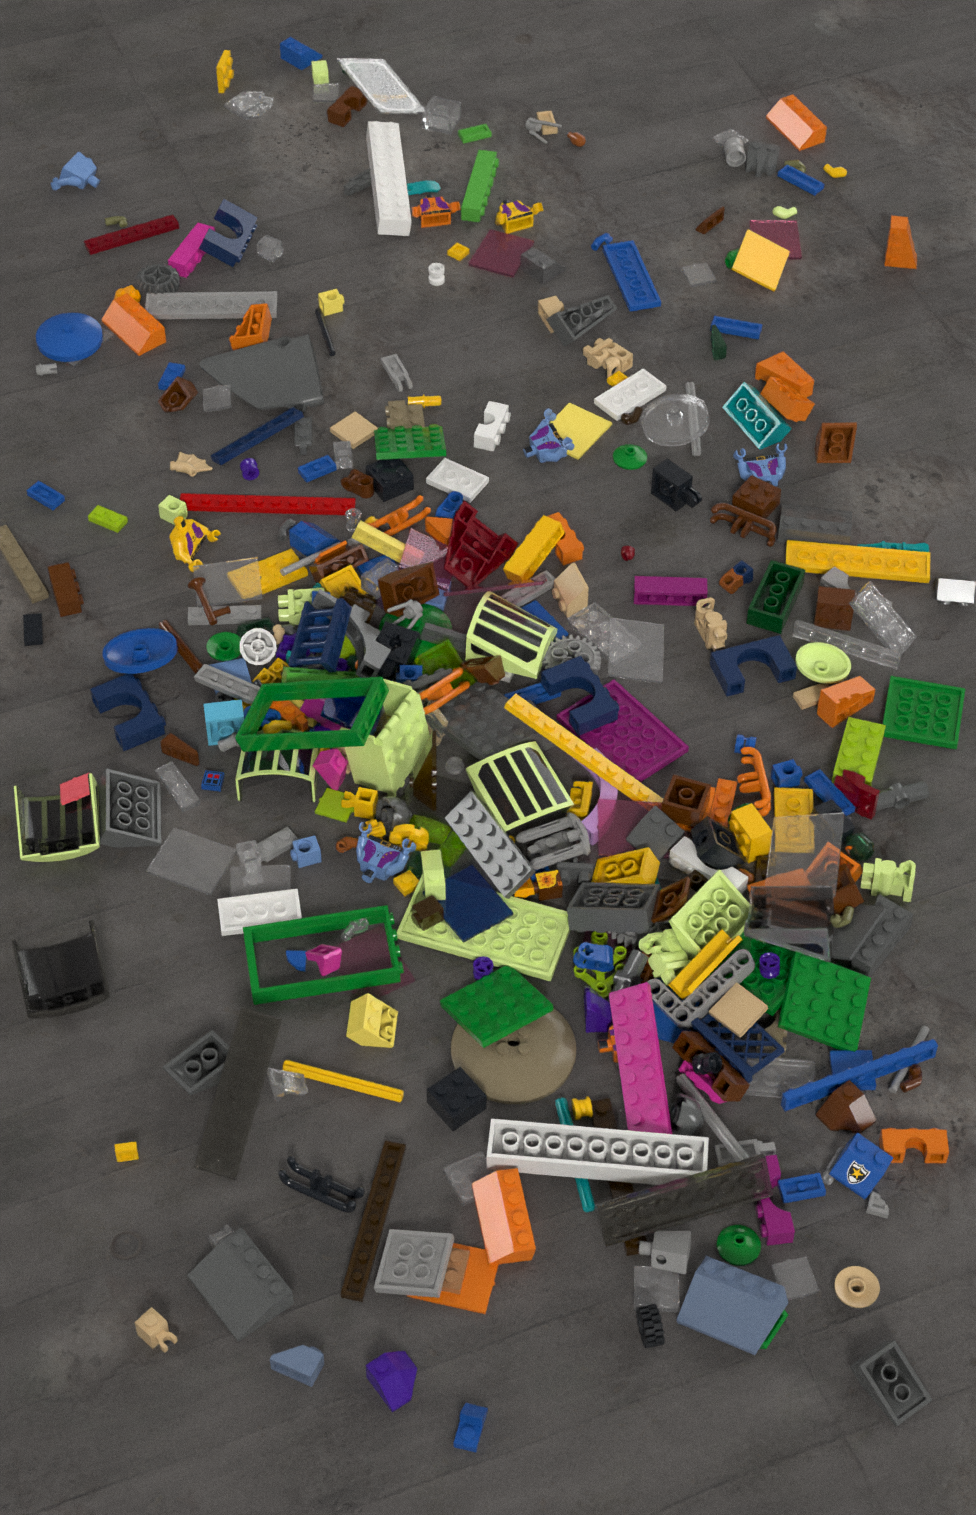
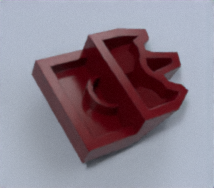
(858, 793)

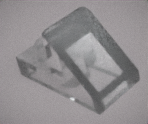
(286, 1082)

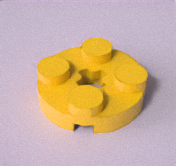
(408, 831)

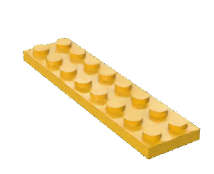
(859, 561)

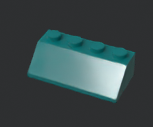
(756, 416)

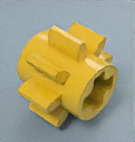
(378, 828)

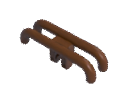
(745, 520)

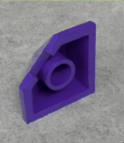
(597, 1012)
(392, 1378)

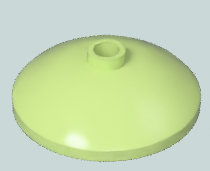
(823, 663)

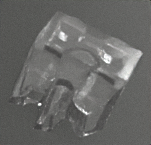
(265, 105)

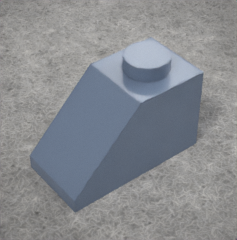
(299, 1363)

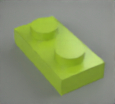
(107, 518)

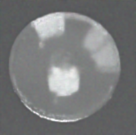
(675, 419)

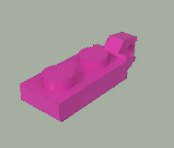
(702, 1082)

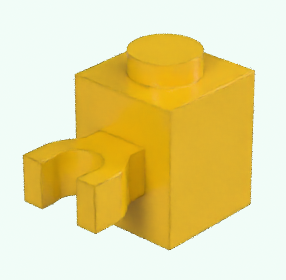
(363, 802)

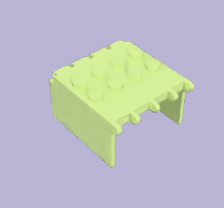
(393, 754)

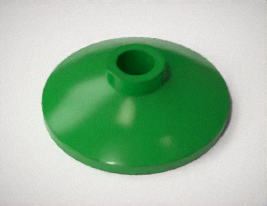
(630, 457)
(224, 646)
(738, 1253)

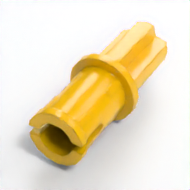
(425, 400)

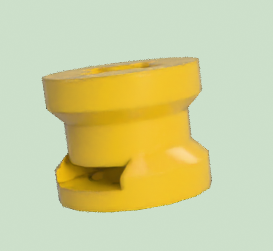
(581, 1108)

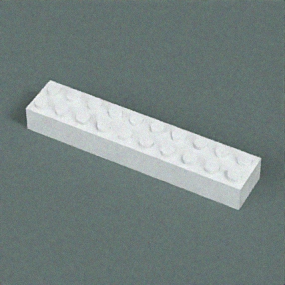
(388, 178)
(594, 1152)

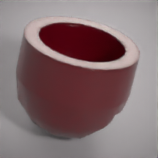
(627, 553)

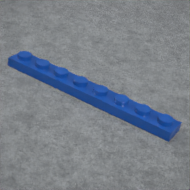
(865, 1072)

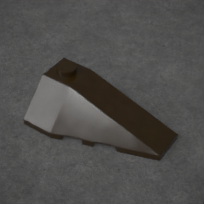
(425, 774)

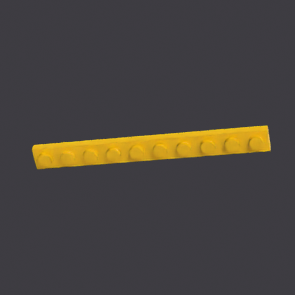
(580, 750)

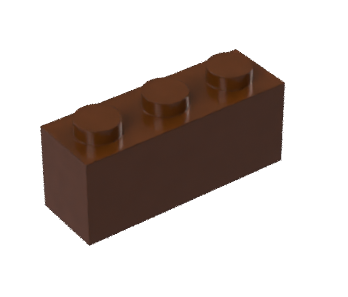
(352, 555)
(65, 589)

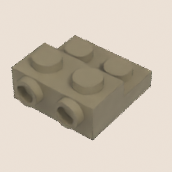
(403, 414)

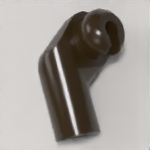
(633, 418)

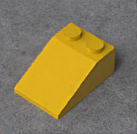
(628, 867)

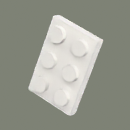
(454, 477)

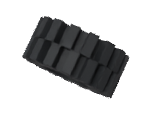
(650, 1326)

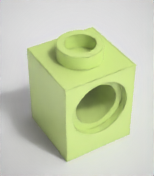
(320, 72)
(172, 508)

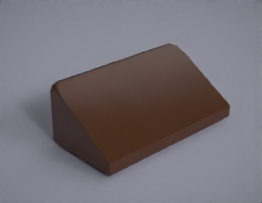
(711, 221)

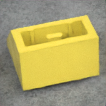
(371, 1022)

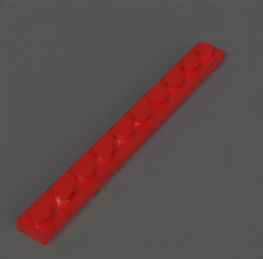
(267, 504)

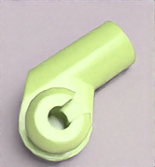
(784, 213)

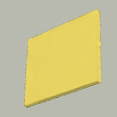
(581, 427)

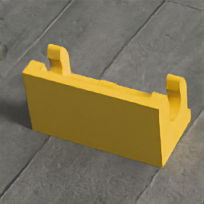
(581, 799)

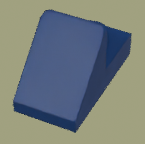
(470, 1427)

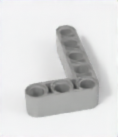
(702, 993)

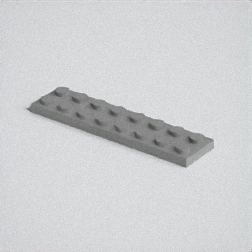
(208, 304)

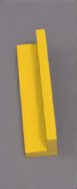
(703, 963)

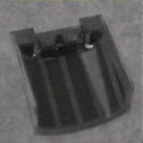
(793, 918)

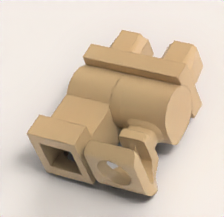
(608, 355)
(710, 625)

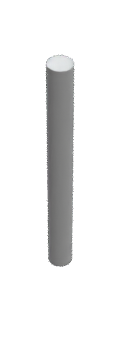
(301, 563)
(901, 1073)

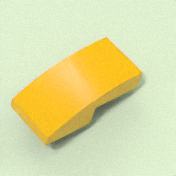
(272, 674)

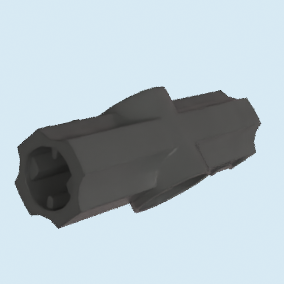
(901, 796)
(631, 972)

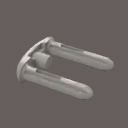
(577, 833)

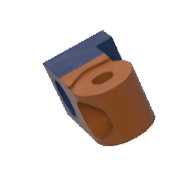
(736, 577)

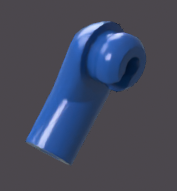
(599, 240)

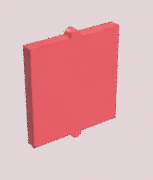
(74, 789)

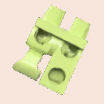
(295, 602)
(888, 879)
(667, 955)

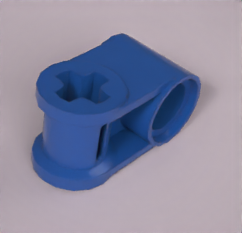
(450, 505)
(596, 956)

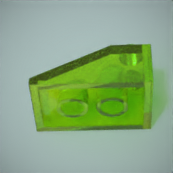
(444, 657)

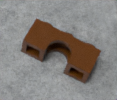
(340, 111)

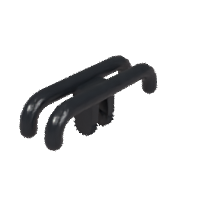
(320, 1186)

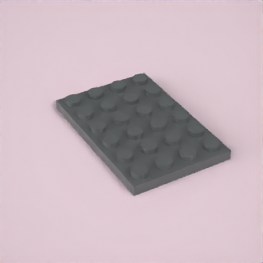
(483, 724)

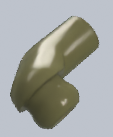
(797, 164)
(840, 921)

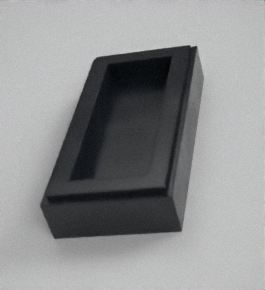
(33, 629)

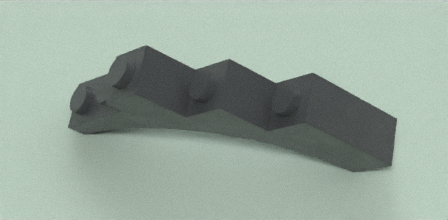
(362, 636)

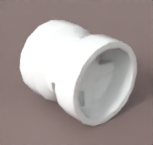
(436, 273)

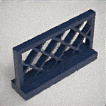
(735, 1058)

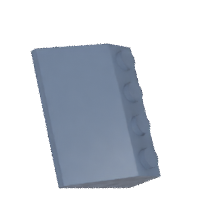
(732, 1305)

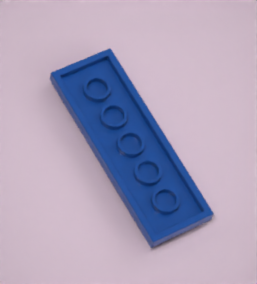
(631, 276)

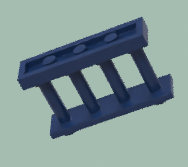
(333, 642)

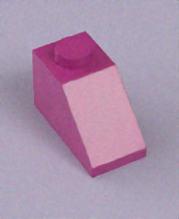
(331, 767)

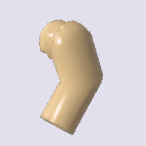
(278, 633)

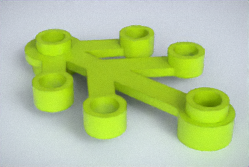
(600, 981)

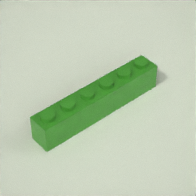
(479, 186)

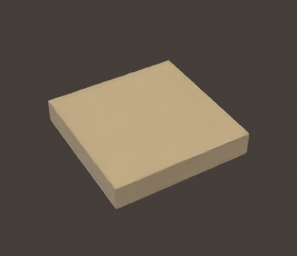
(353, 429)
(738, 1010)

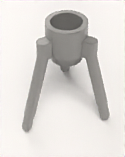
(535, 125)
(412, 610)

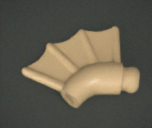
(189, 464)

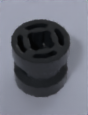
(707, 1063)

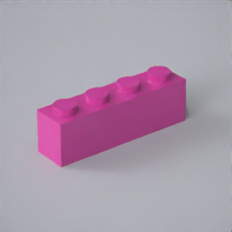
(188, 252)

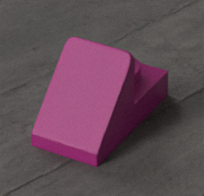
(326, 957)

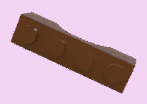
(728, 1082)

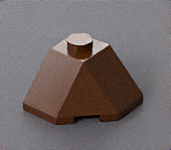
(178, 395)
(485, 669)
(670, 900)
(846, 1110)

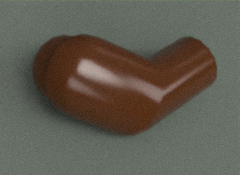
(914, 1079)

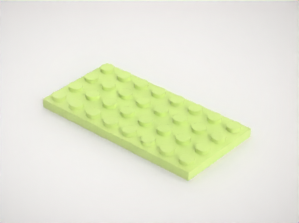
(525, 941)

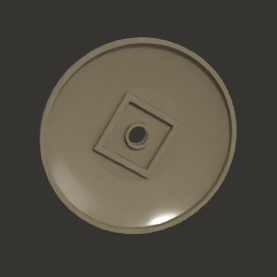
(519, 1072)

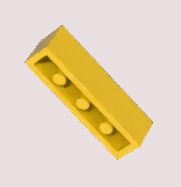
(534, 549)

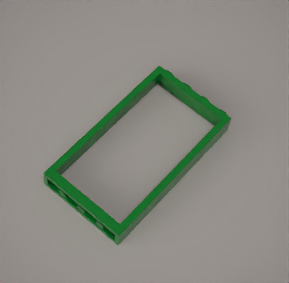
(372, 687)
(317, 925)

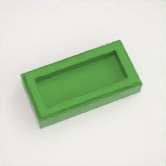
(474, 133)

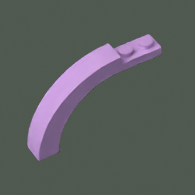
(607, 792)

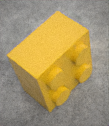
(751, 832)

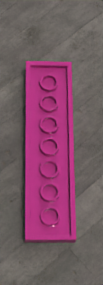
(640, 1060)

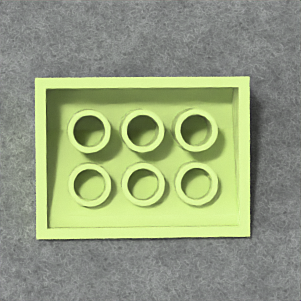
(708, 911)

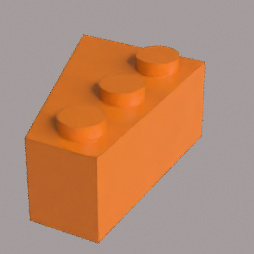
(900, 246)
(254, 327)
(786, 369)
(787, 399)
(844, 700)

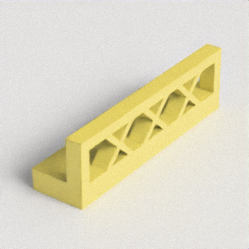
(379, 541)

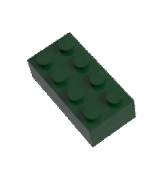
(775, 597)

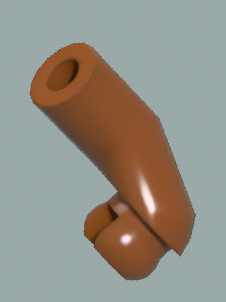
(346, 844)

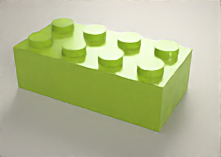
(860, 748)

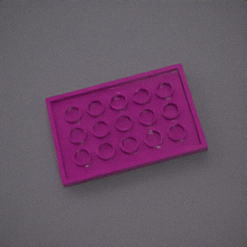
(634, 741)

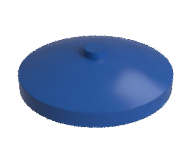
(69, 337)
(140, 651)

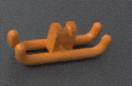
(398, 519)
(443, 691)
(756, 780)

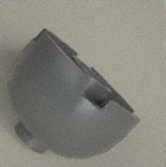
(392, 812)
(685, 1115)

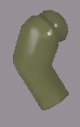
(121, 220)

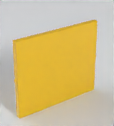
(760, 260)

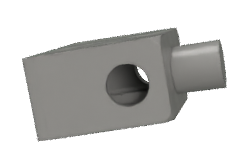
(668, 1250)

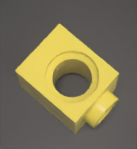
(330, 302)

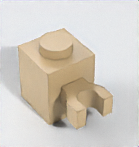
(154, 1330)

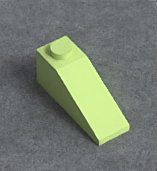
(433, 874)

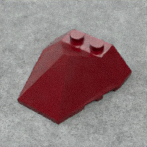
(474, 548)

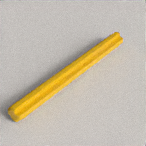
(344, 1081)

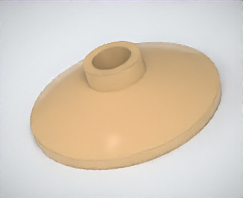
(857, 1278)

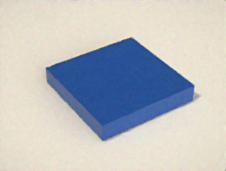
(848, 1059)

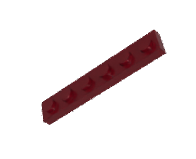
(131, 234)

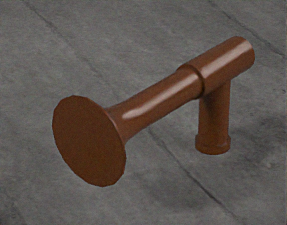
(197, 585)

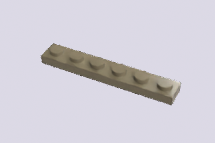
(21, 566)

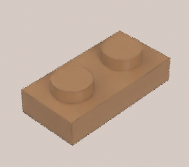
(456, 1270)

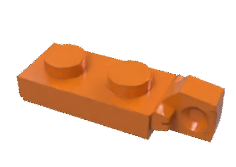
(291, 713)

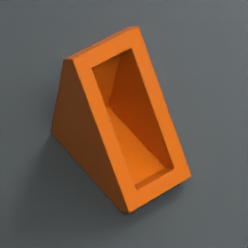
(439, 528)

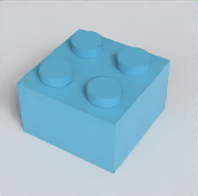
(222, 719)

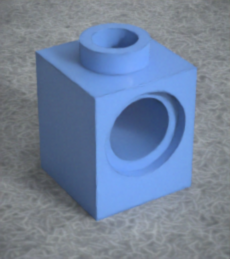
(306, 851)

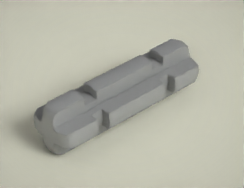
(826, 1178)

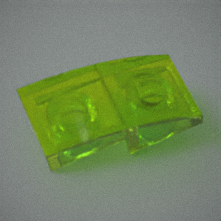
(437, 831)
(452, 849)

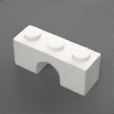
(489, 433)

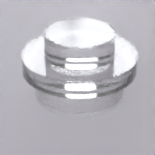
(454, 766)

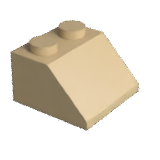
(570, 591)

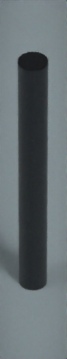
(325, 333)

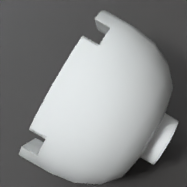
(258, 646)

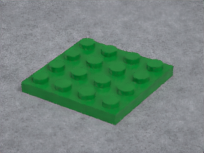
(409, 442)
(923, 712)
(767, 990)
(824, 1002)
(496, 1005)

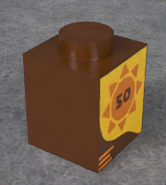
(548, 885)

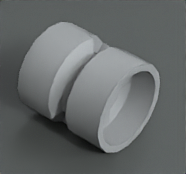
(734, 152)

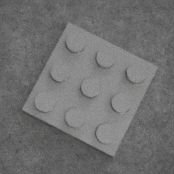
(414, 1263)

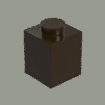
(427, 913)

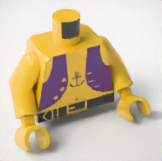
(516, 215)
(187, 539)

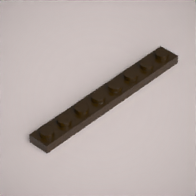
(604, 1118)
(373, 1221)

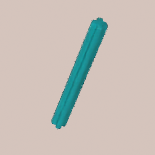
(582, 1183)

